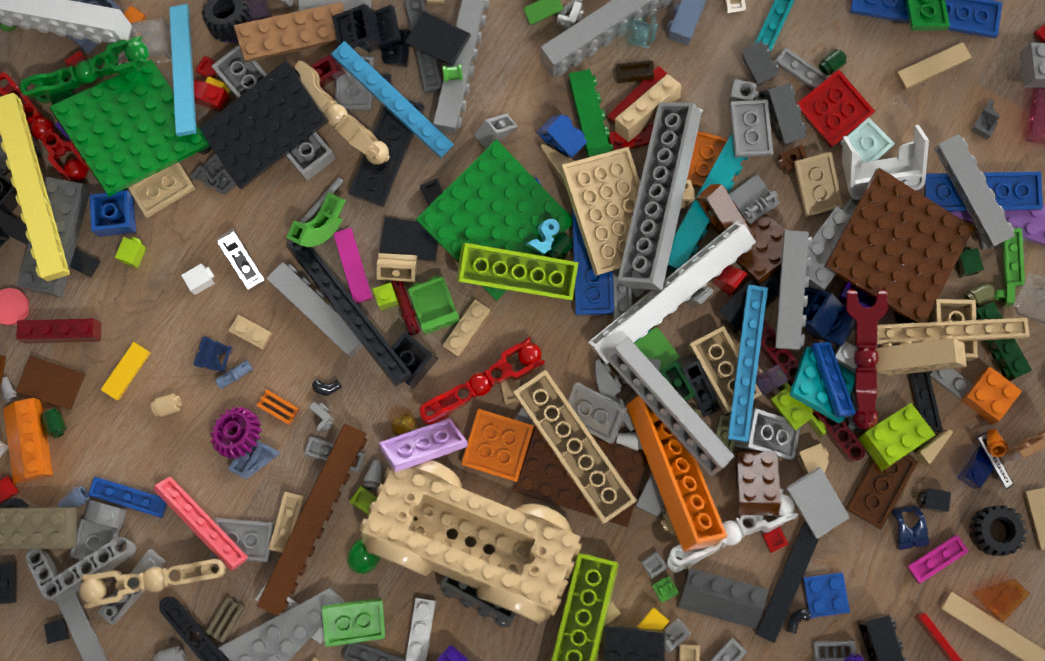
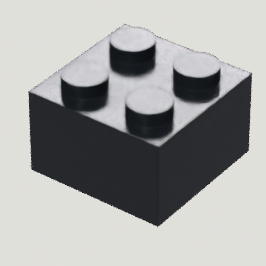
(415, 357)

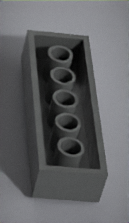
(68, 207)

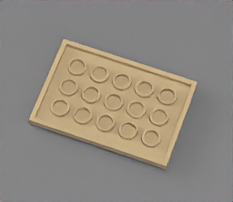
(603, 201)

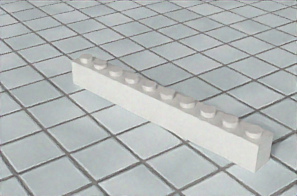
(676, 289)

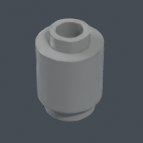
(171, 654)

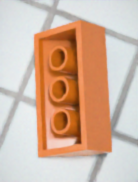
(27, 441)

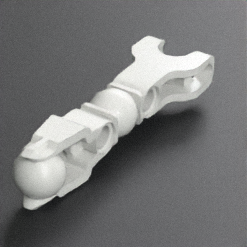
(735, 531)

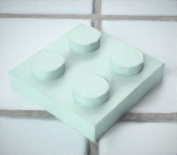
(869, 141)

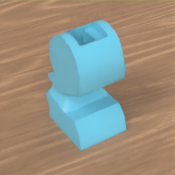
(546, 230)

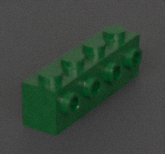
(1004, 351)

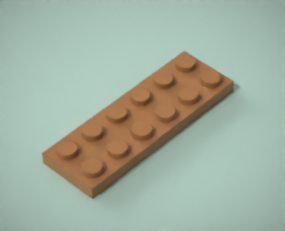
(287, 32)

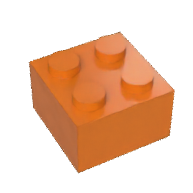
(991, 395)

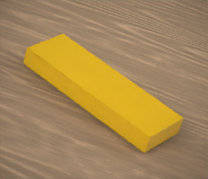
(125, 371)

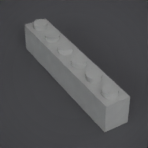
(974, 191)
(791, 290)
(314, 307)

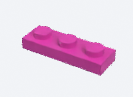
(937, 559)

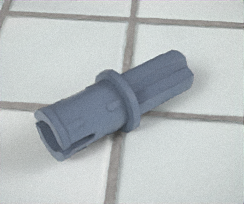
(234, 374)

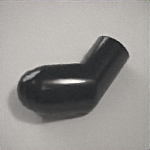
(325, 389)
(796, 617)

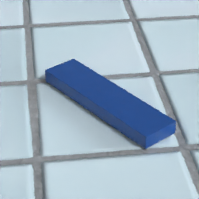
(833, 379)
(128, 497)

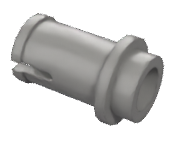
(7, 391)

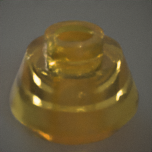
(403, 424)

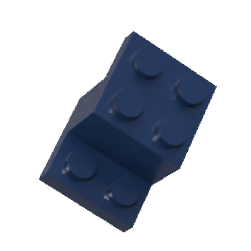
(827, 317)

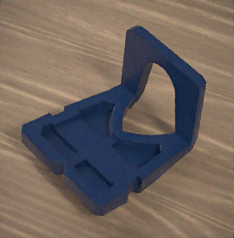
(208, 355)
(914, 536)

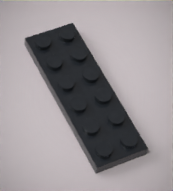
(375, 181)

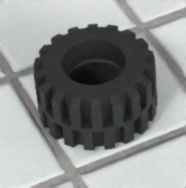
(221, 27)
(1012, 523)

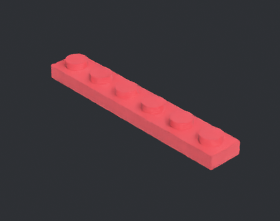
(200, 523)

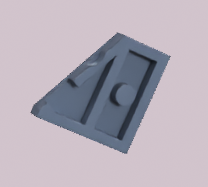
(254, 460)

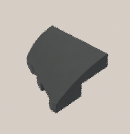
(214, 175)

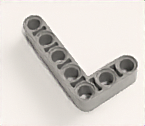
(62, 580)

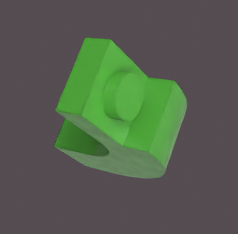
(321, 227)

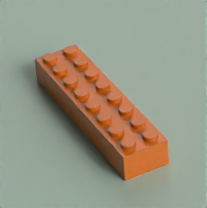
(678, 481)

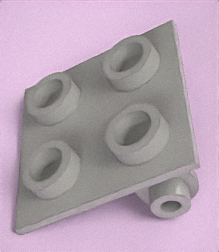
(754, 199)

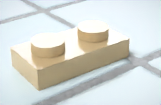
(250, 332)

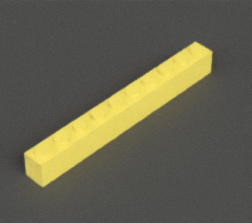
(31, 190)

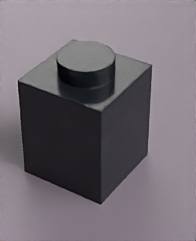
(934, 500)

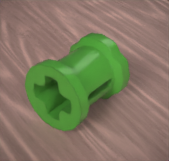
(452, 73)

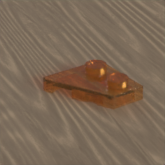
(1002, 598)

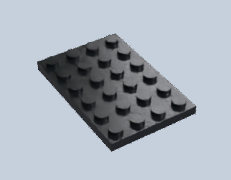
(264, 125)

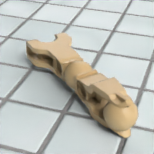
(338, 117)
(152, 580)

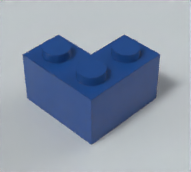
(562, 134)

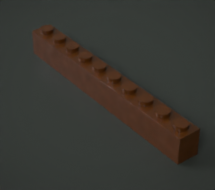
(310, 522)

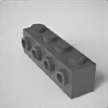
(468, 598)

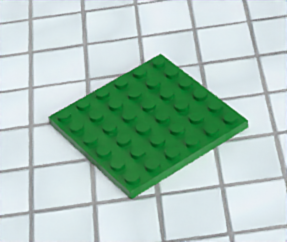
(126, 128)
(493, 207)

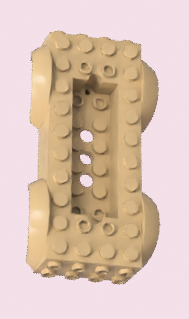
(529, 543)

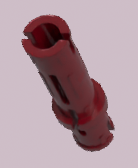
(408, 313)

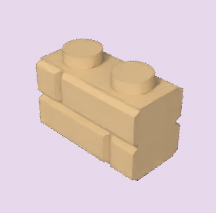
(397, 267)

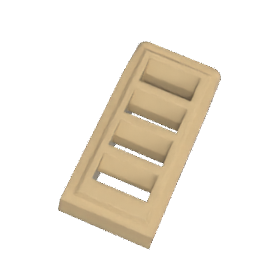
(929, 451)

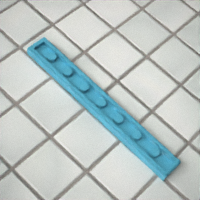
(182, 70)

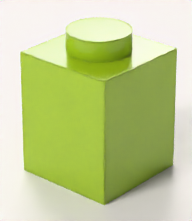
(130, 251)
(385, 296)

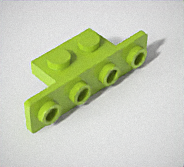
(795, 411)

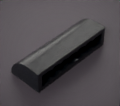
(732, 312)

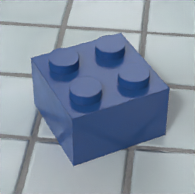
(112, 214)

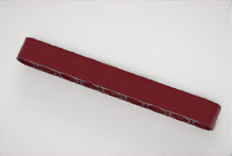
(831, 431)

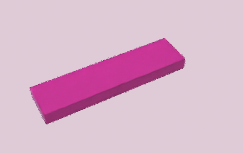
(353, 265)

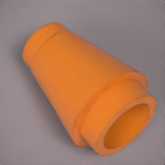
(996, 444)

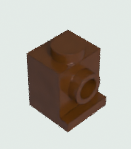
(784, 162)

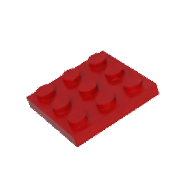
(835, 108)

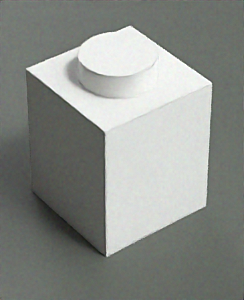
(198, 278)

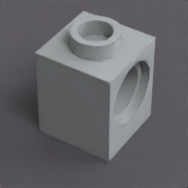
(739, 86)

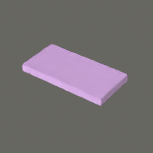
(422, 445)

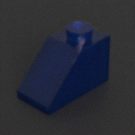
(976, 469)

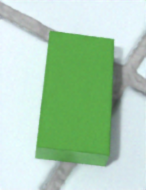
(542, 10)

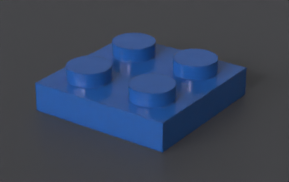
(826, 595)

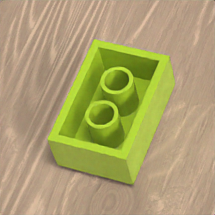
(896, 436)

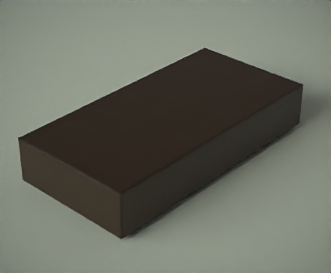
(635, 71)

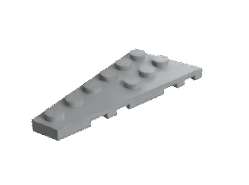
(282, 635)

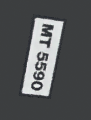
(996, 462)

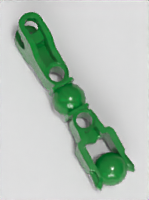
(88, 70)

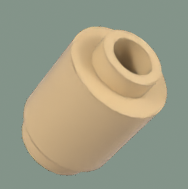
(166, 405)

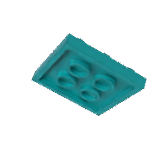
(810, 388)

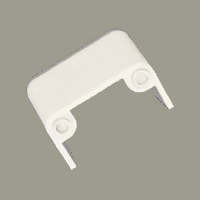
(907, 167)

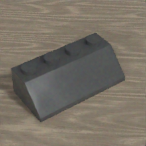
(722, 598)

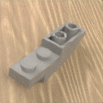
(611, 388)
(114, 611)

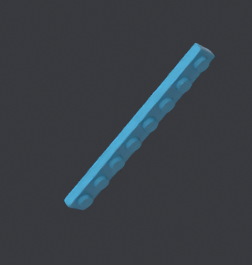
(392, 100)
(747, 363)

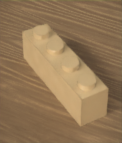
(644, 109)

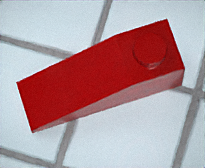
(210, 96)

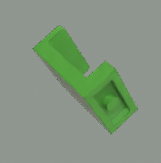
(433, 304)

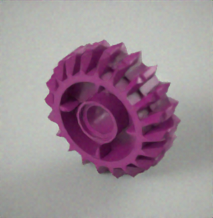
(224, 436)

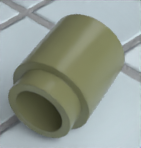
(982, 294)

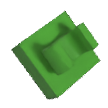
(1006, 295)
(665, 589)

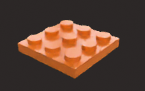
(497, 445)

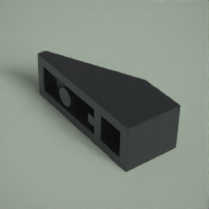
(695, 374)

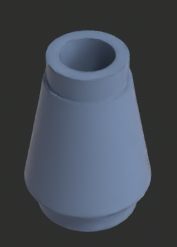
(75, 498)

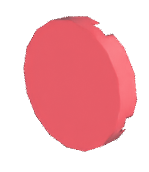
(13, 306)

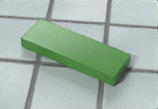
(1013, 259)

